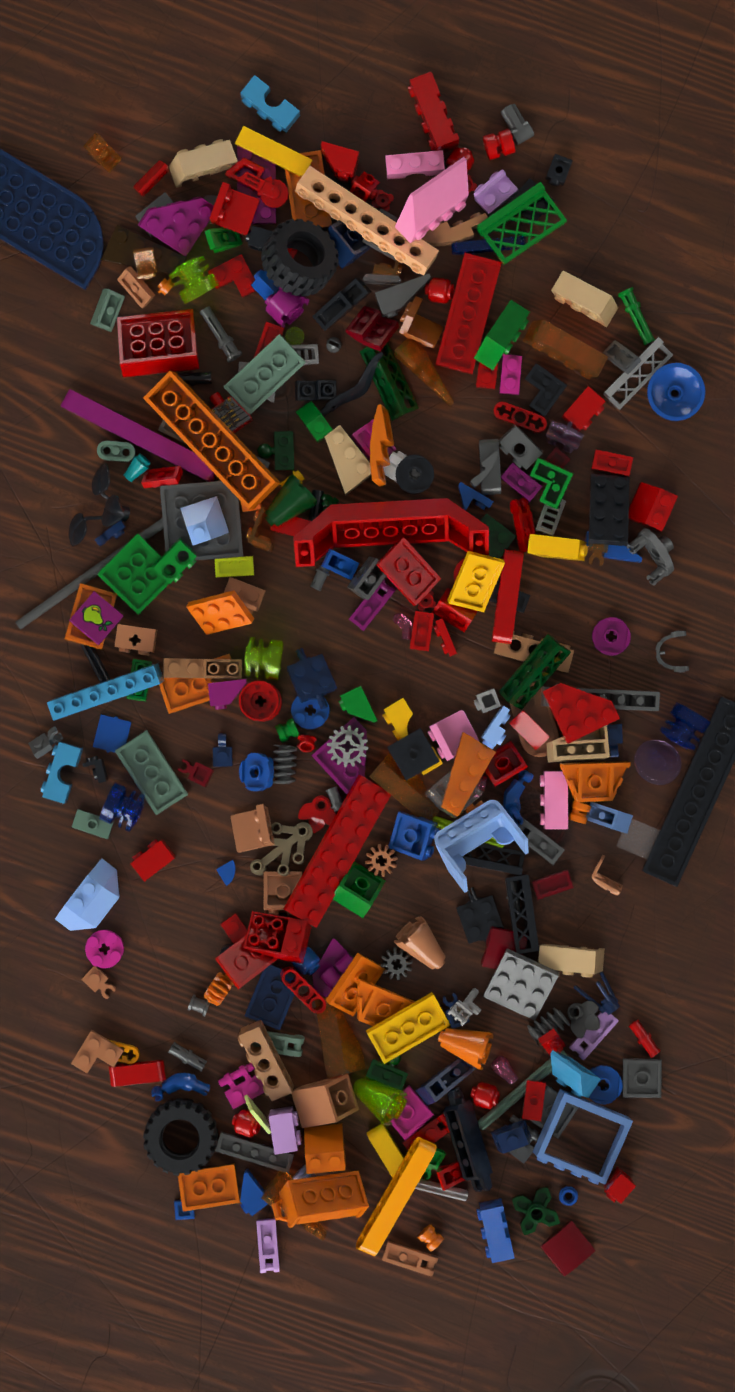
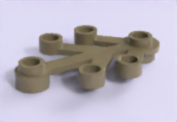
(284, 847)

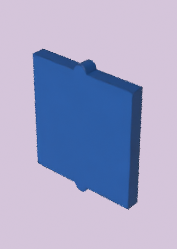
(111, 733)

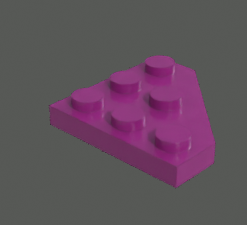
(178, 222)
(343, 775)

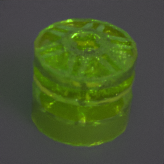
(193, 279)
(263, 658)

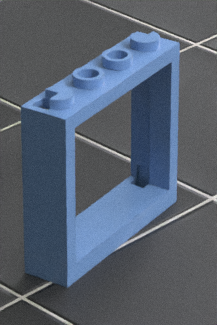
(551, 1122)

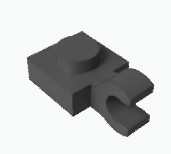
(43, 743)

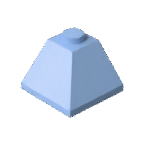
(204, 520)

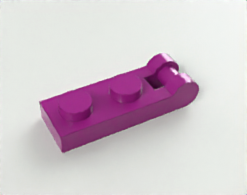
(369, 608)

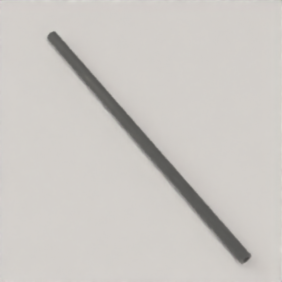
(83, 579)

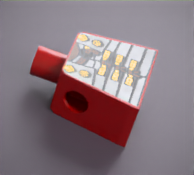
(230, 412)

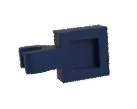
(614, 737)
(222, 754)

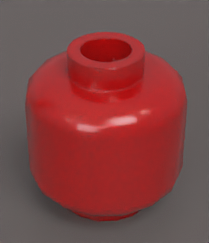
(459, 153)
(439, 290)
(485, 1095)
(245, 1124)

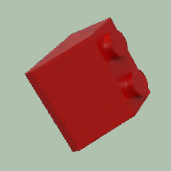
(341, 161)
(651, 506)

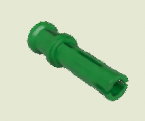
(633, 309)

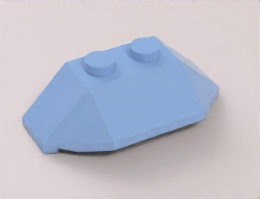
(91, 899)

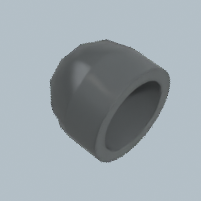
(331, 348)

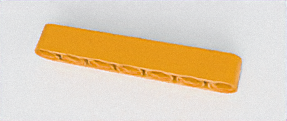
(396, 1196)

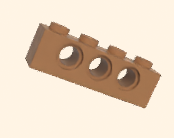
(522, 654)
(257, 1033)

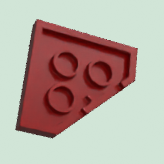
(578, 711)

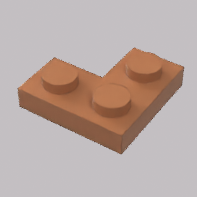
(94, 1047)

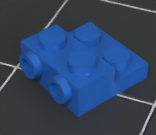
(413, 836)

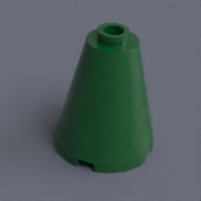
(289, 502)

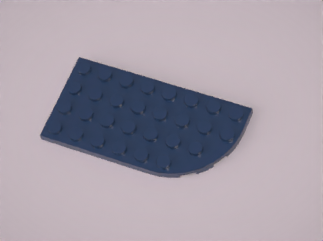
(48, 222)

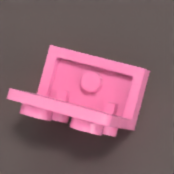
(448, 733)

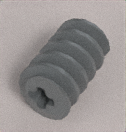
(284, 764)
(553, 1021)

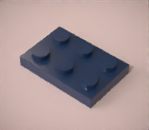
(271, 998)

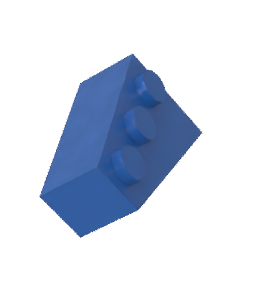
(495, 1230)

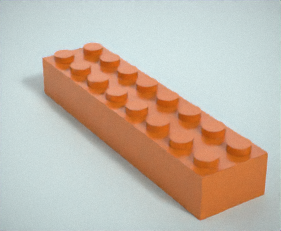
(211, 440)

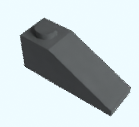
(397, 297)

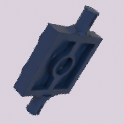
(311, 678)

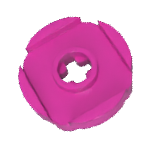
(113, 955)

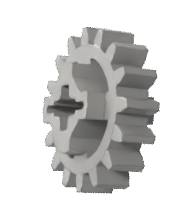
(348, 737)

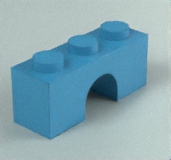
(281, 116)
(55, 788)

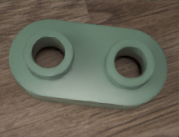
(116, 451)

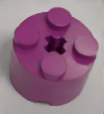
(285, 307)

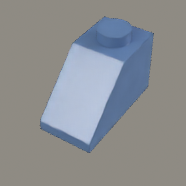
(609, 817)

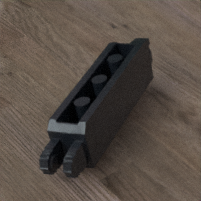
(468, 1141)

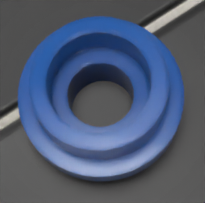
(568, 1202)

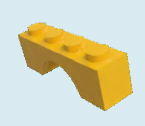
(399, 716)

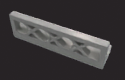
(649, 352)

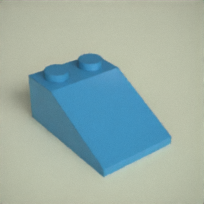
(573, 1074)

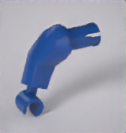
(512, 794)
(180, 1081)

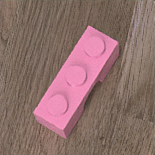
(425, 163)

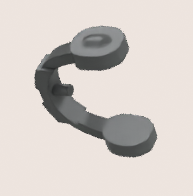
(676, 668)

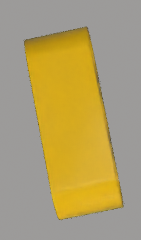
(386, 1148)

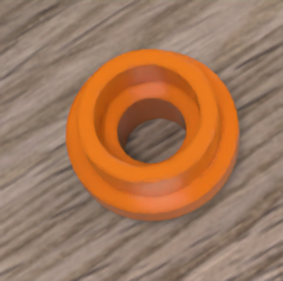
(165, 286)

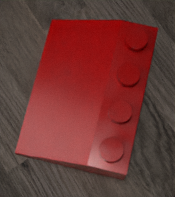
(157, 343)

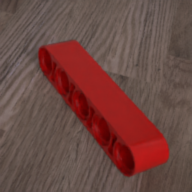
(507, 597)

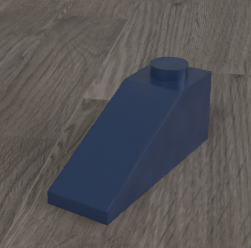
(444, 1081)

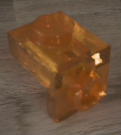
(145, 263)

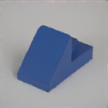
(468, 494)
(340, 564)

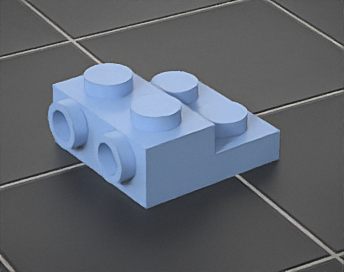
(494, 733)

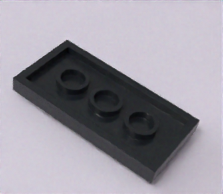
(609, 510)

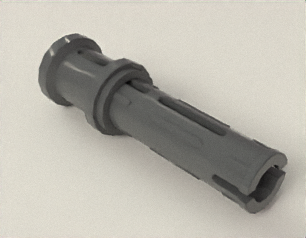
(225, 341)

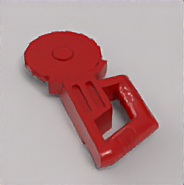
(272, 192)

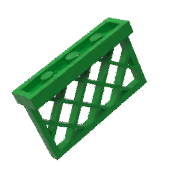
(509, 212)

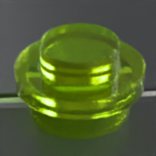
(294, 336)

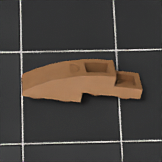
(460, 232)
(202, 668)

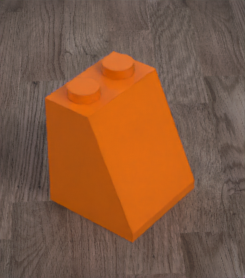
(324, 1148)

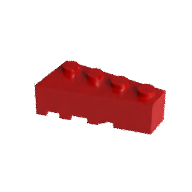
(433, 113)

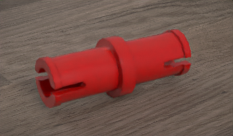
(644, 1038)

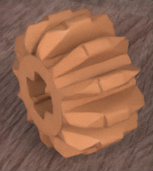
(376, 865)

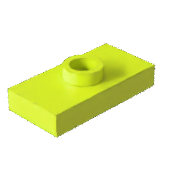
(234, 567)

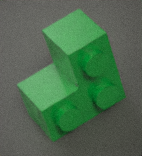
(556, 479)

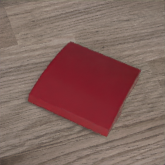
(371, 328)
(496, 945)
(567, 1248)

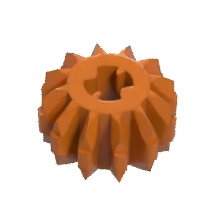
(218, 989)

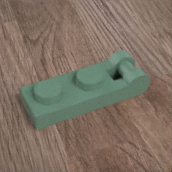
(281, 1043)

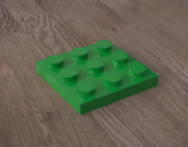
(133, 576)

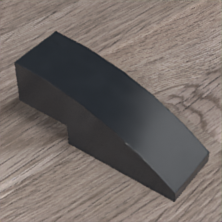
(342, 303)

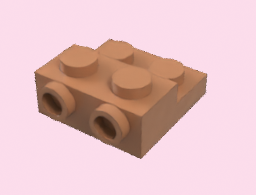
(278, 891)

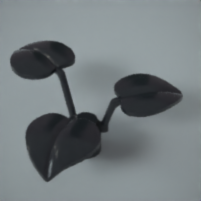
(112, 512)

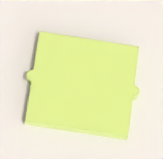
(258, 1115)

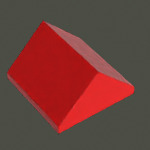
(505, 764)

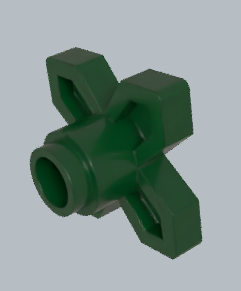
(531, 1219)

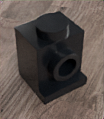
(558, 162)

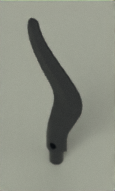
(356, 391)

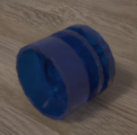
(684, 726)
(122, 807)

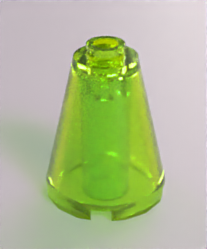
(382, 1100)

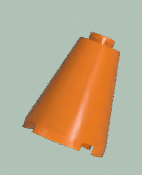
(467, 1045)

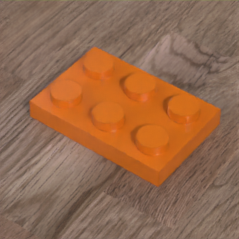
(83, 593)
(220, 612)
(345, 991)
(209, 1187)

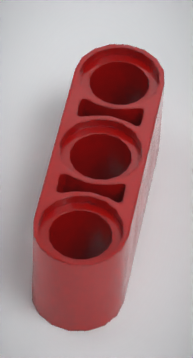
(309, 996)
(137, 1073)

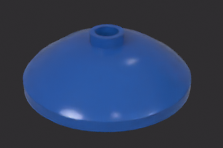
(688, 386)

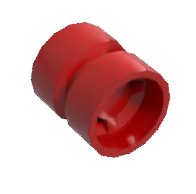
(499, 144)

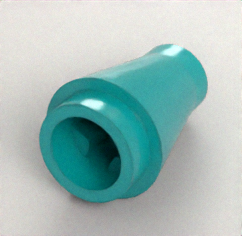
(137, 467)

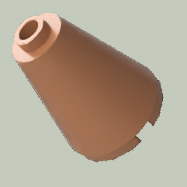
(421, 943)

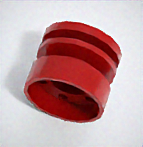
(251, 694)

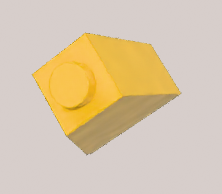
(557, 547)

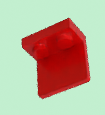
(234, 210)

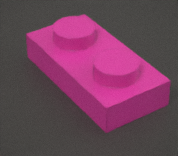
(510, 374)

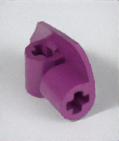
(331, 968)

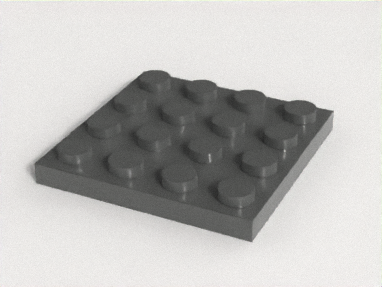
(181, 495)

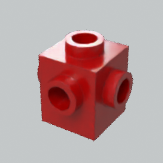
(364, 186)

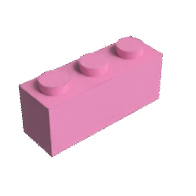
(554, 800)

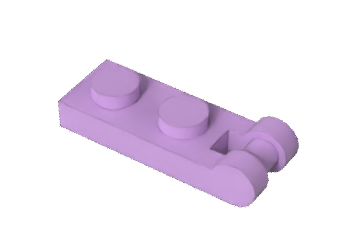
(593, 1038)
(268, 1244)

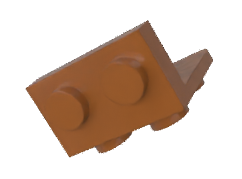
(418, 327)

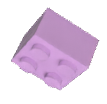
(283, 1130)

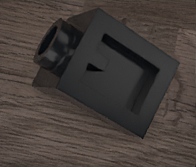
(99, 771)

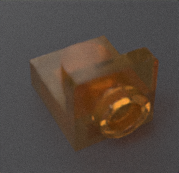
(384, 269)

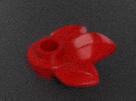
(316, 815)

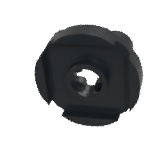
(422, 466)

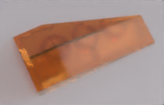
(408, 793)

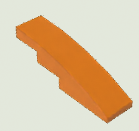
(380, 439)

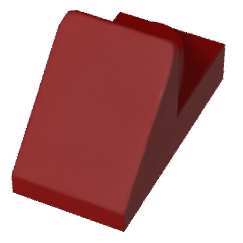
(449, 1175)

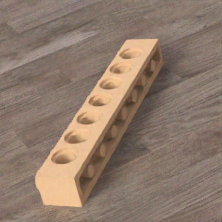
(362, 211)

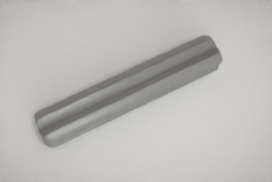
(434, 1187)

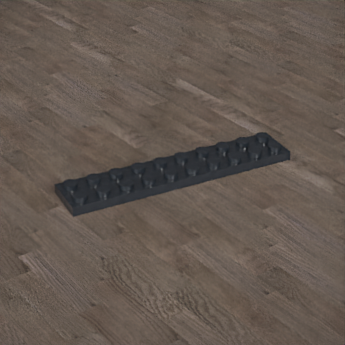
(695, 797)

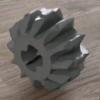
(390, 965)

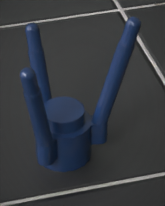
(610, 1002)

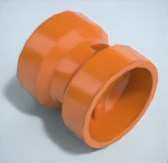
(578, 816)
(430, 1237)

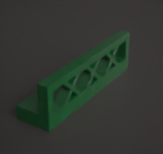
(386, 383)
(532, 670)

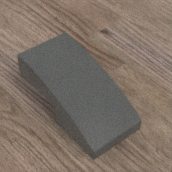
(487, 465)

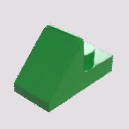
(222, 239)

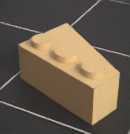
(202, 161)
(585, 298)
(348, 459)
(589, 747)
(572, 959)

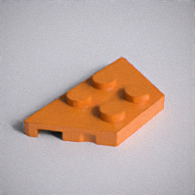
(594, 779)
(377, 1003)

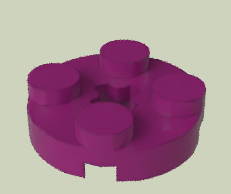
(619, 629)

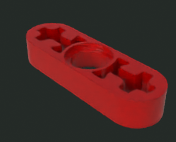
(531, 427)

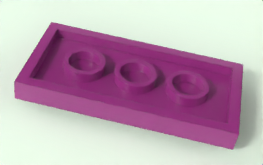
(263, 214)

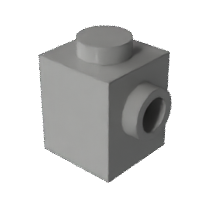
(487, 701)

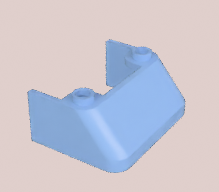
(473, 830)

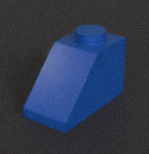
(251, 1194)

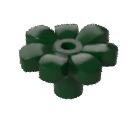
(328, 500)

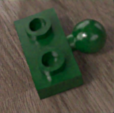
(282, 450)
(387, 1073)

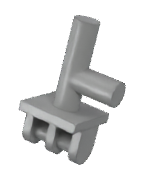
(465, 1009)

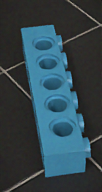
(105, 691)

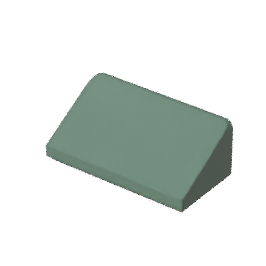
(107, 310)

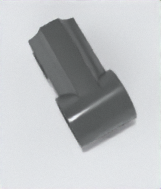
(518, 126)

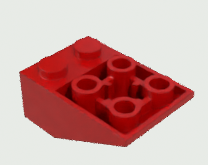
(278, 936)

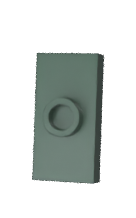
(91, 824)

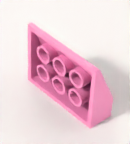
(434, 202)

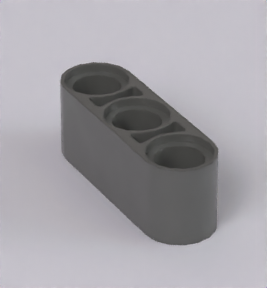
(492, 483)

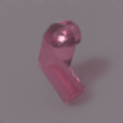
(405, 624)

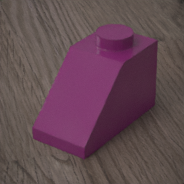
(225, 692)

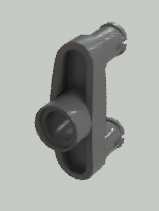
(659, 551)

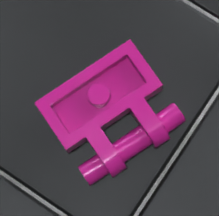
(250, 1086)

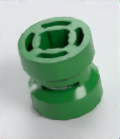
(287, 730)

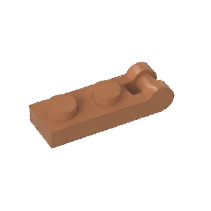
(409, 1258)

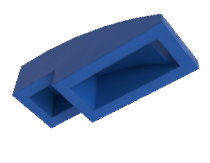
(618, 552)

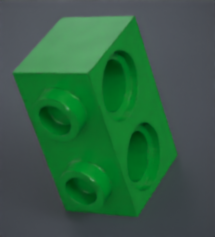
(171, 558)

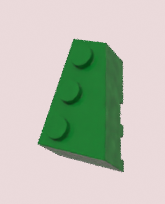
(502, 334)

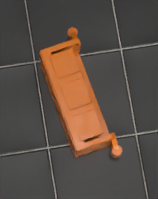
(321, 1198)

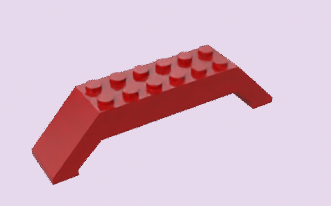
(386, 523)

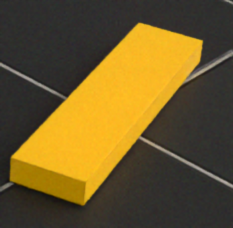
(273, 151)

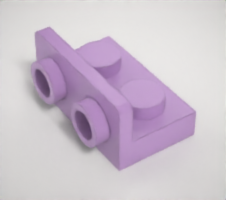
(495, 192)

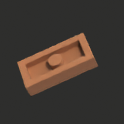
(136, 287)

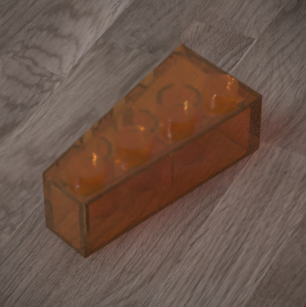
(565, 348)

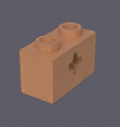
(126, 632)

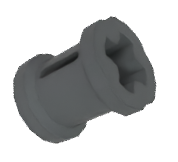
(198, 1005)

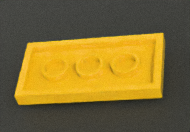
(408, 1028)

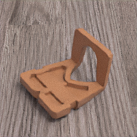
(605, 882)

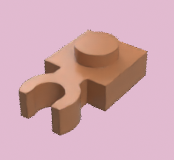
(97, 980)

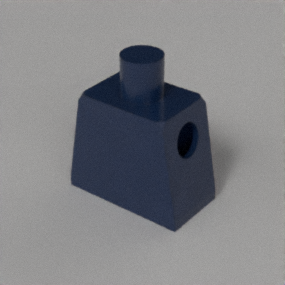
(511, 1136)

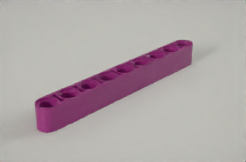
(137, 434)

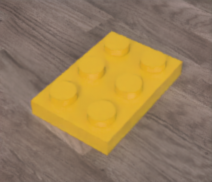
(476, 581)

